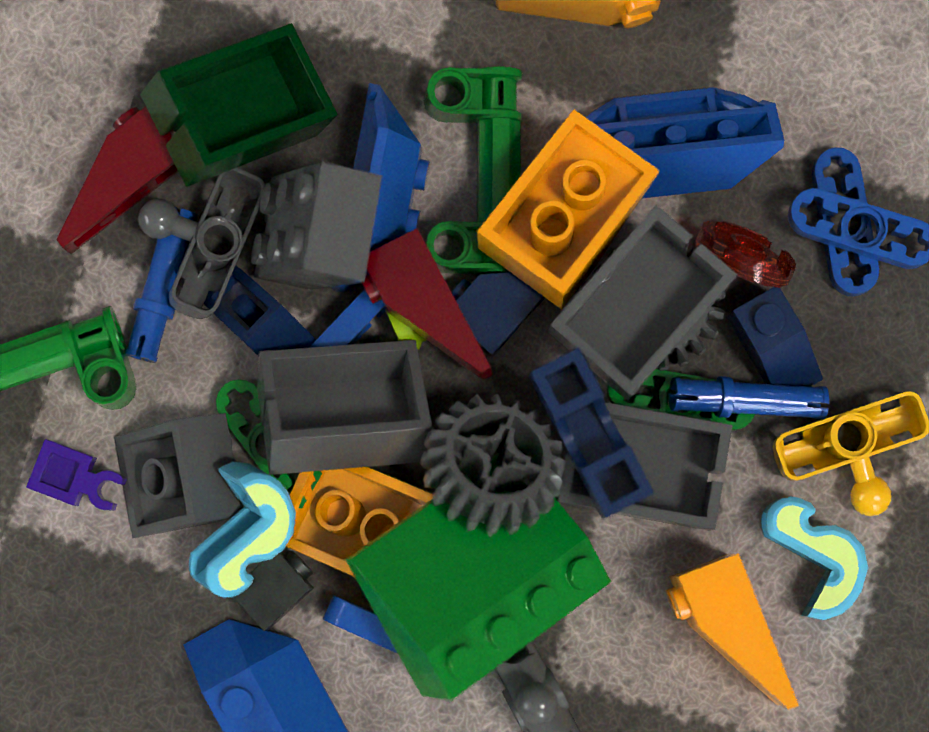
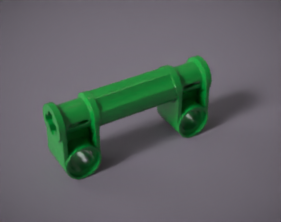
(496, 153)
(90, 345)

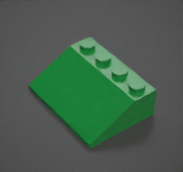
(469, 599)

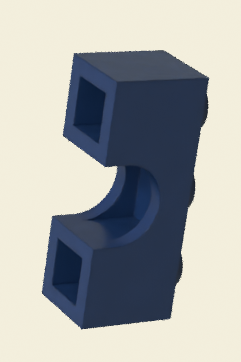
(589, 433)

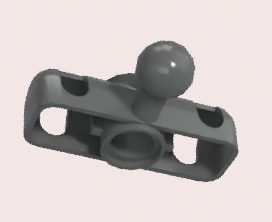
(200, 267)
(535, 695)

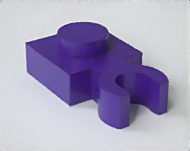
(68, 474)

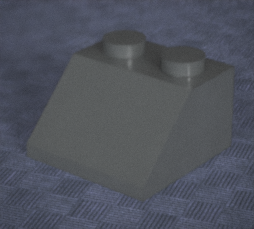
(176, 474)

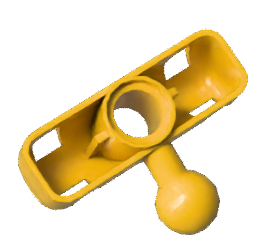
(822, 449)

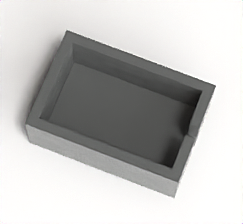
(316, 226)
(641, 302)
(342, 406)
(676, 460)

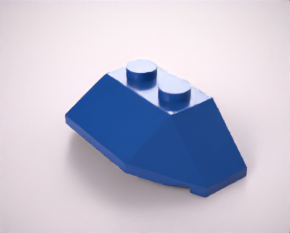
(694, 136)
(394, 152)
(260, 681)

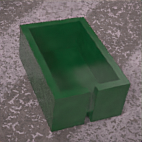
(238, 104)

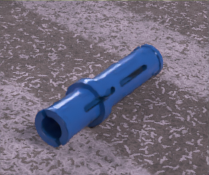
(154, 306)
(731, 397)

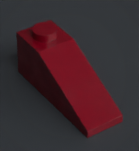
(125, 172)
(419, 297)

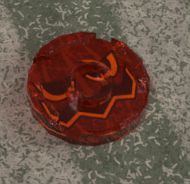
(747, 253)

